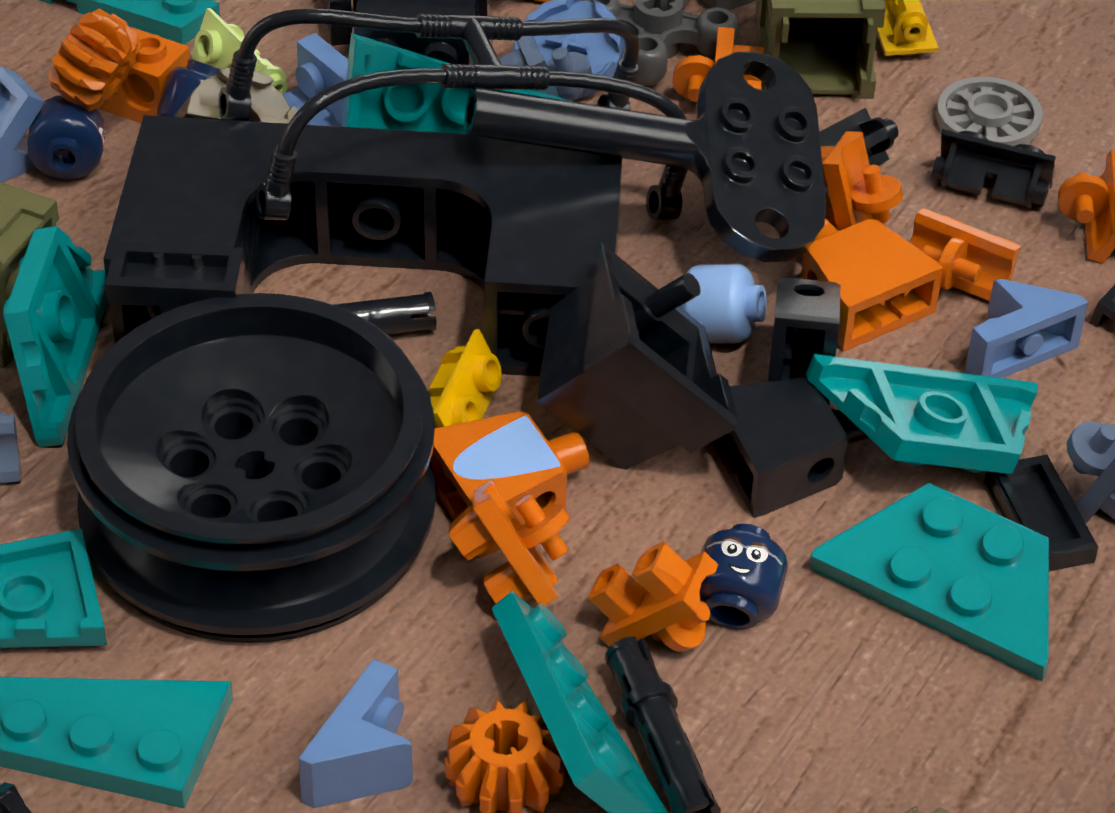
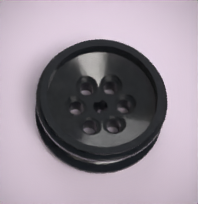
(253, 466)

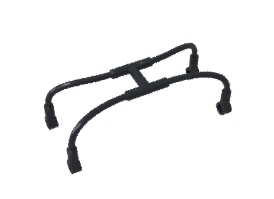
(274, 196)

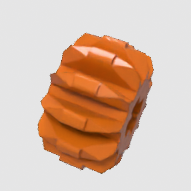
(94, 59)
(503, 760)

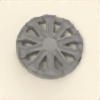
(990, 110)

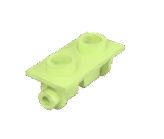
(219, 41)

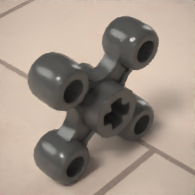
(663, 28)

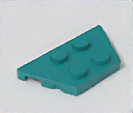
(54, 328)
(930, 412)
(951, 571)

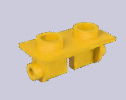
(906, 29)
(465, 382)

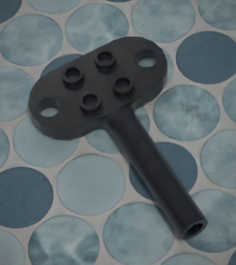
(747, 147)

